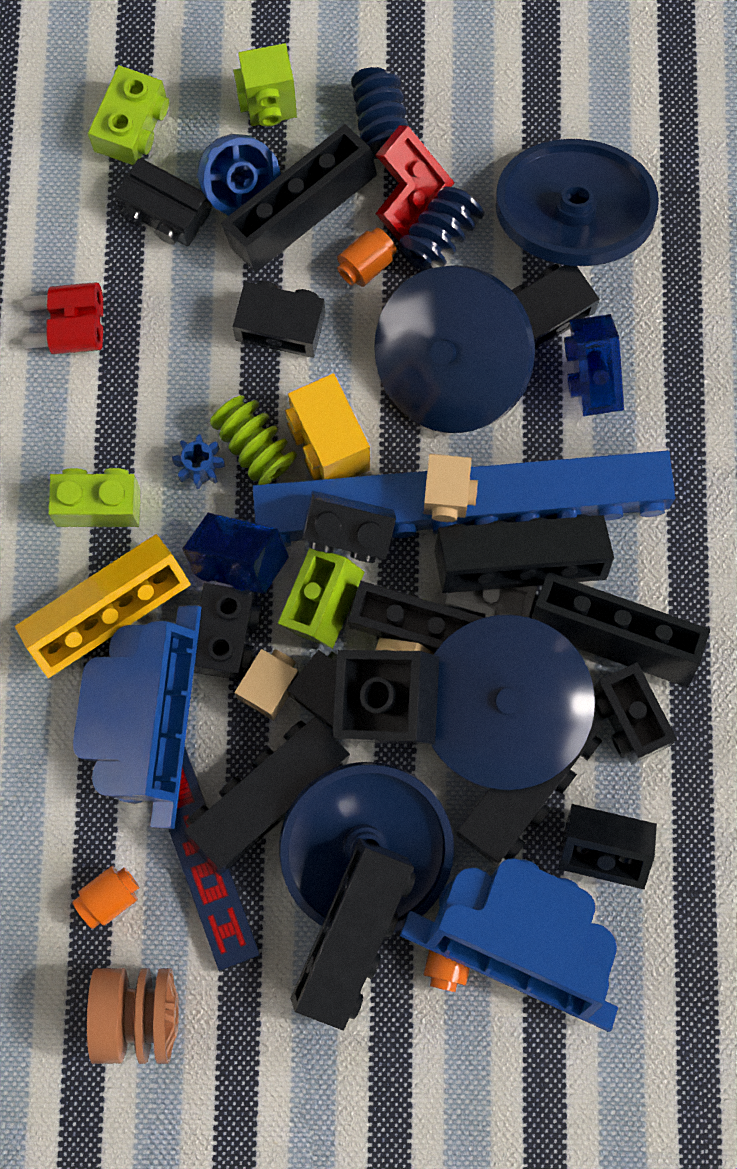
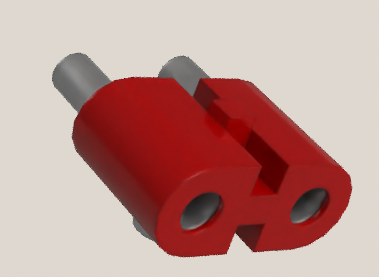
(73, 318)

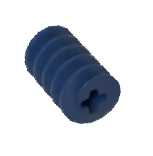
(377, 105)
(439, 226)

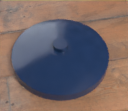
(576, 202)
(454, 348)
(511, 702)
(370, 804)

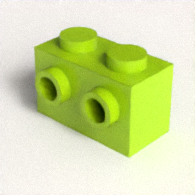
(266, 85)
(128, 116)
(94, 499)
(321, 597)

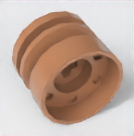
(131, 1015)

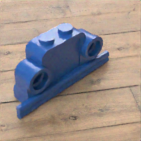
(138, 712)
(525, 934)

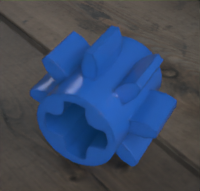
(207, 467)

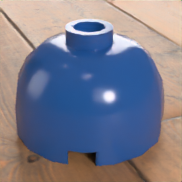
(235, 171)

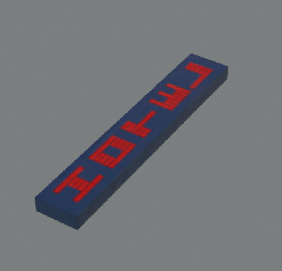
(213, 895)

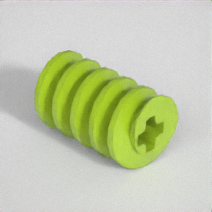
(251, 440)

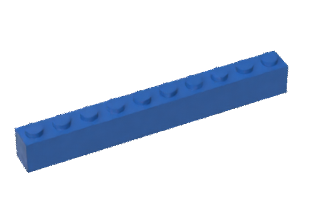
(504, 493)

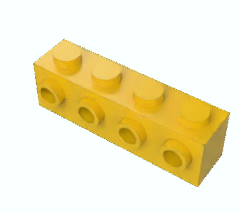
(102, 605)

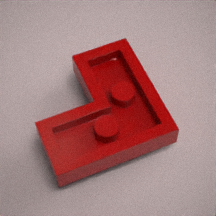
(418, 179)

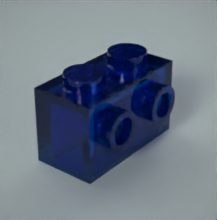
(597, 365)
(236, 553)

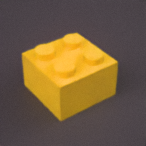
(328, 429)

